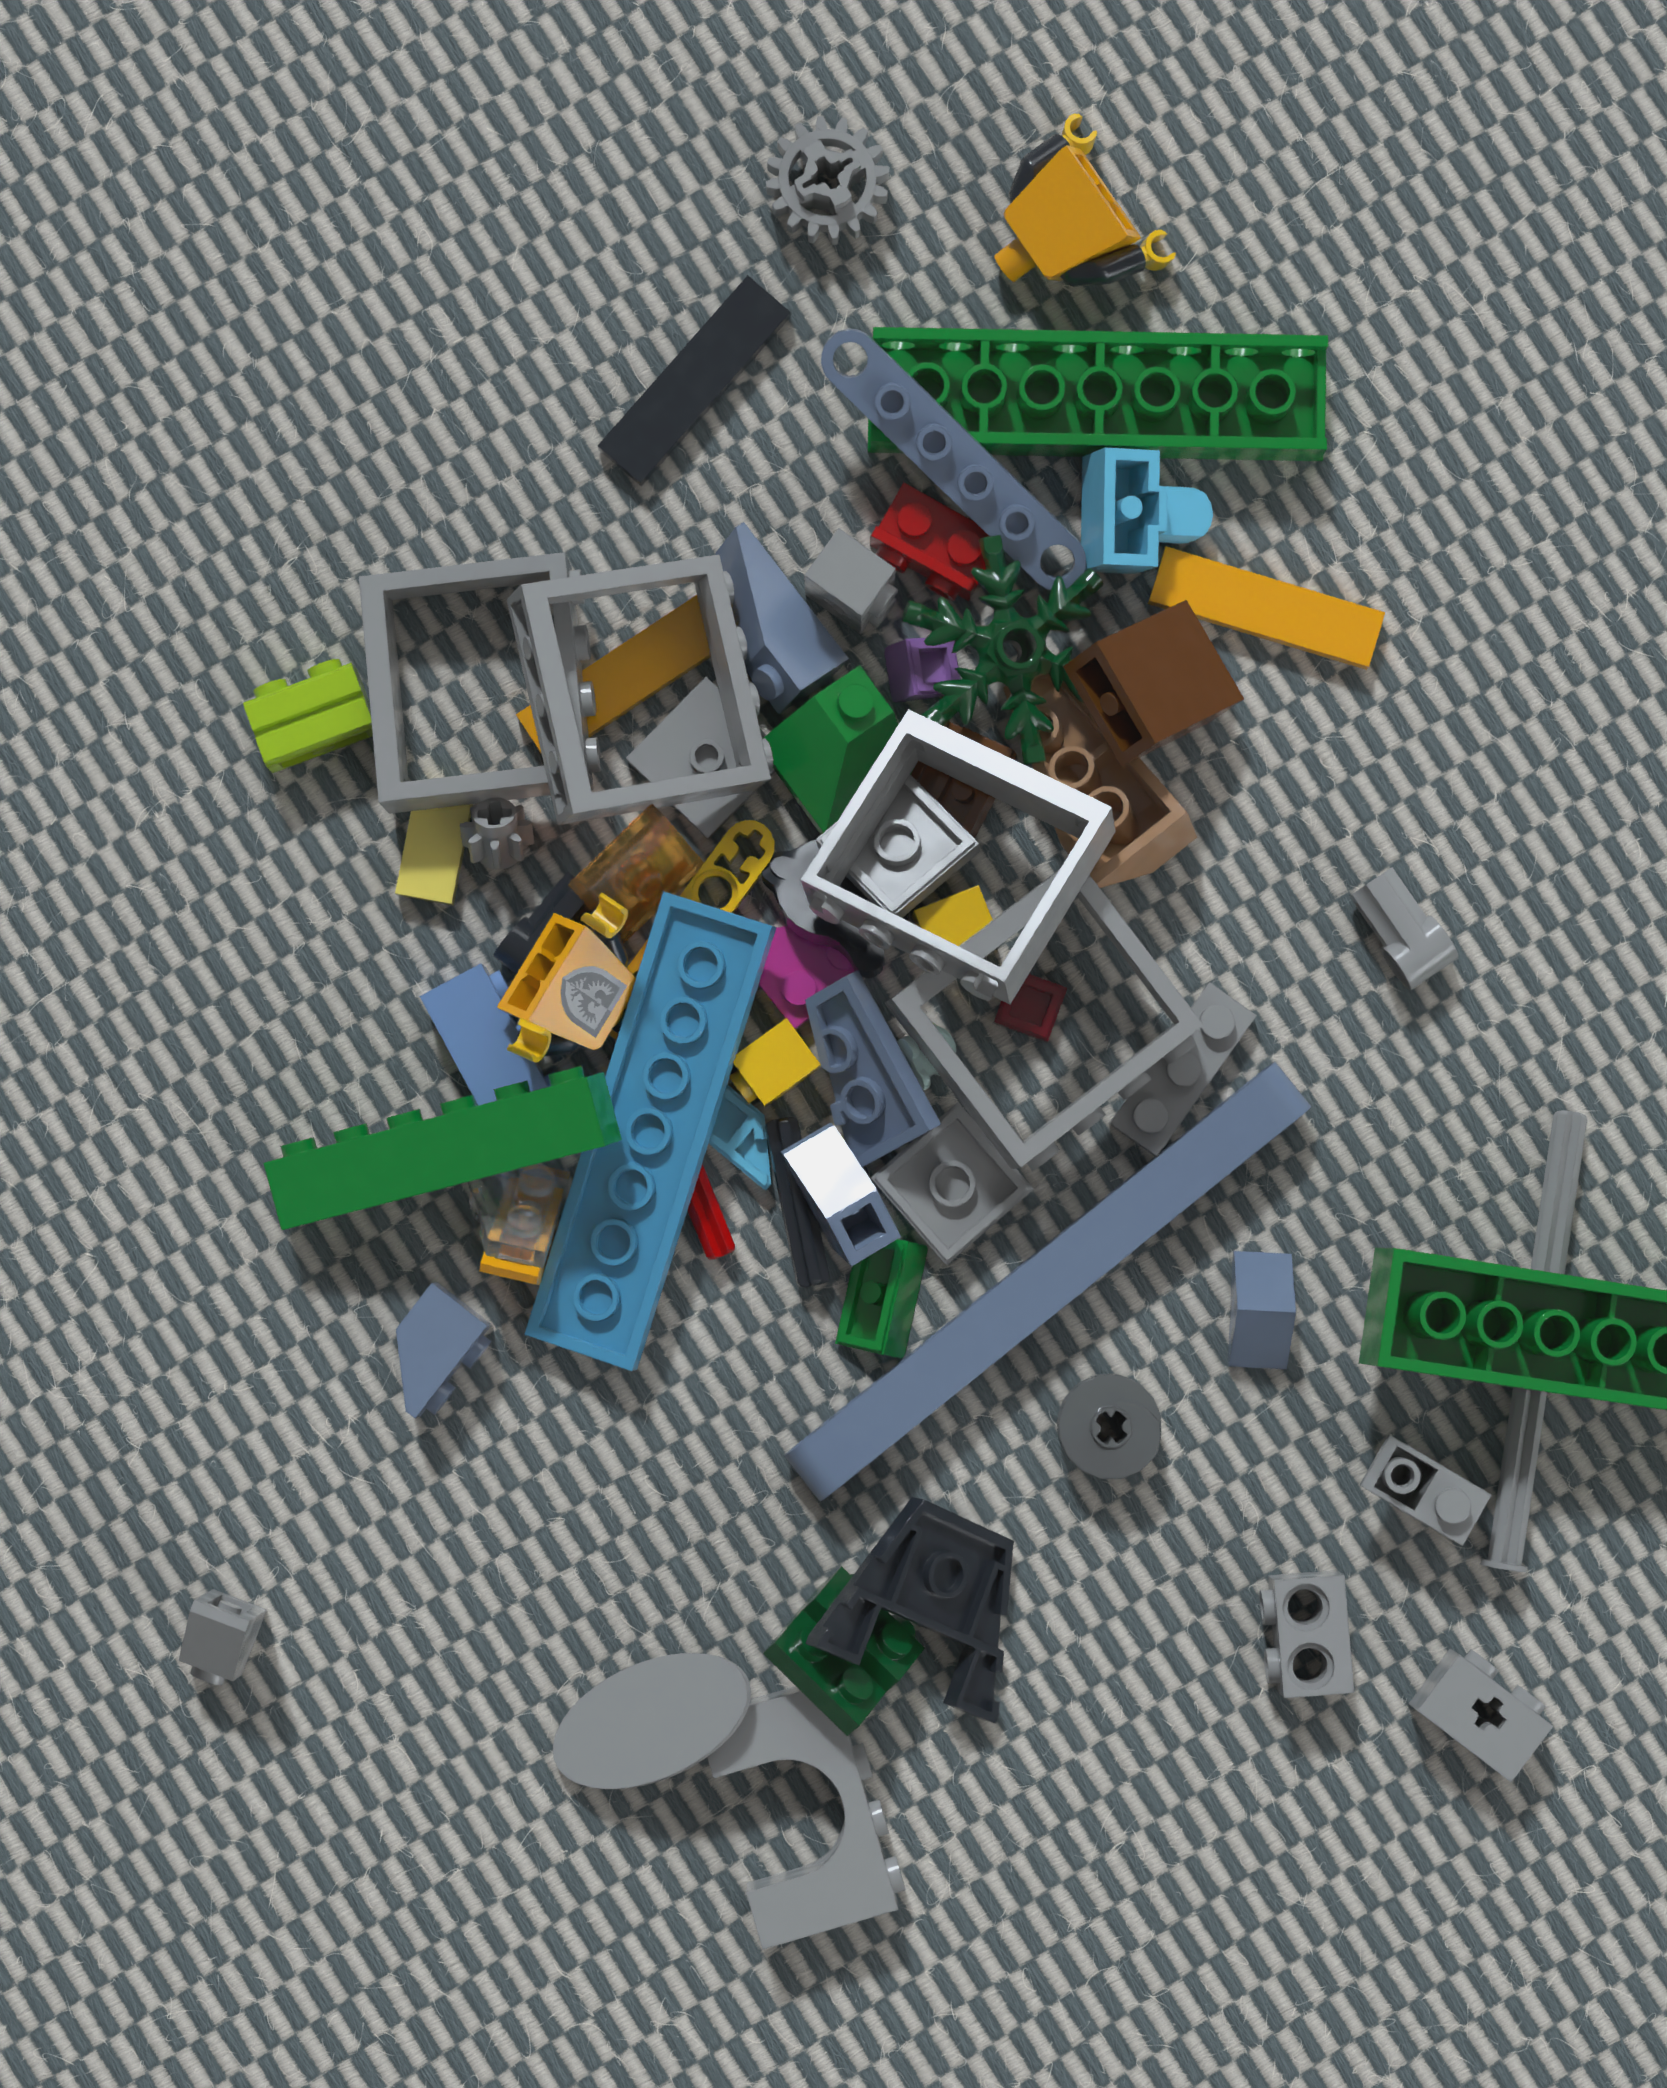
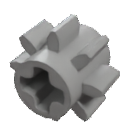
(497, 833)

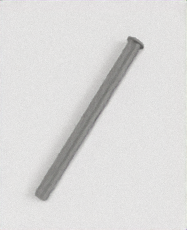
(1529, 1405)

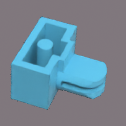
(1130, 514)

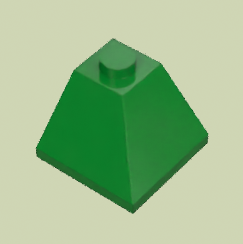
(832, 745)

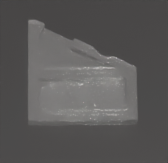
(519, 1212)

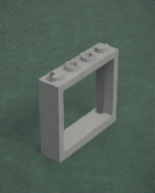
(377, 597)
(553, 707)
(995, 775)
(1086, 1109)

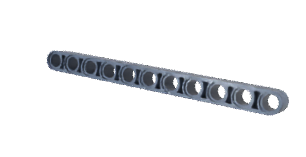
(1047, 1281)

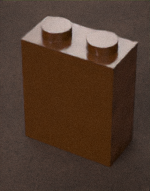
(1153, 682)

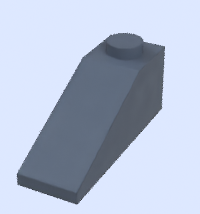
(785, 640)

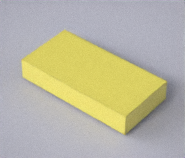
(433, 854)

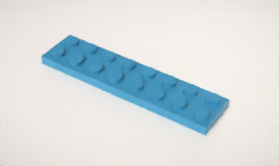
(666, 1098)

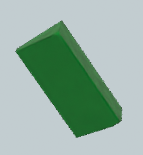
(883, 1299)

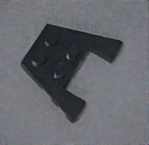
(941, 1577)

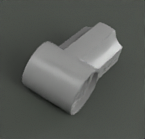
(1411, 941)

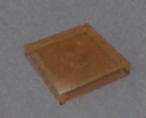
(638, 868)

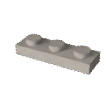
(1161, 1104)

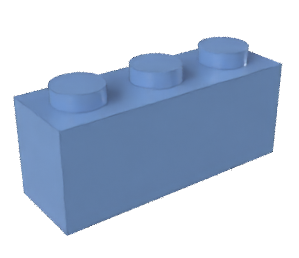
(480, 1033)

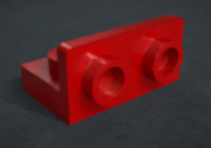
(930, 541)

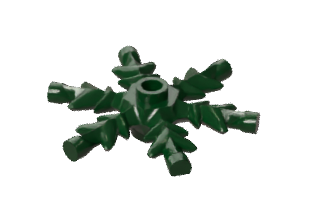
(1007, 626)

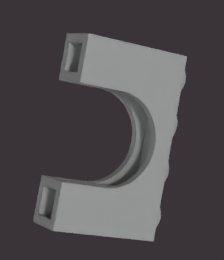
(853, 1876)

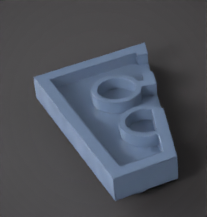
(870, 1077)

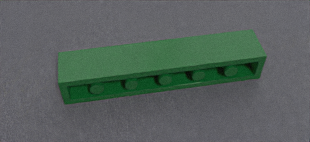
(442, 1150)

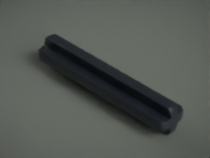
(800, 1223)

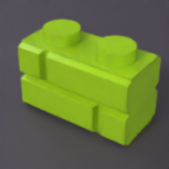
(309, 716)

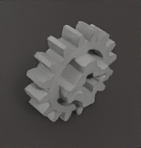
(808, 194)

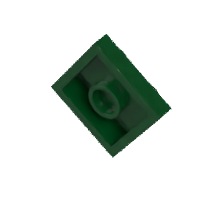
(834, 1686)

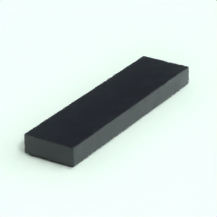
(694, 380)

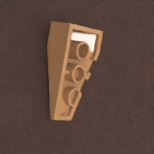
(1145, 814)

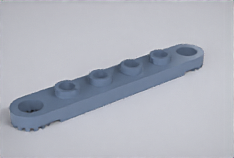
(952, 458)

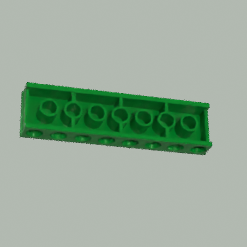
(1121, 390)

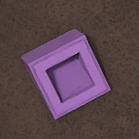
(917, 667)

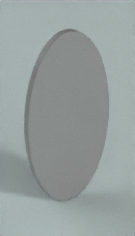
(651, 1721)

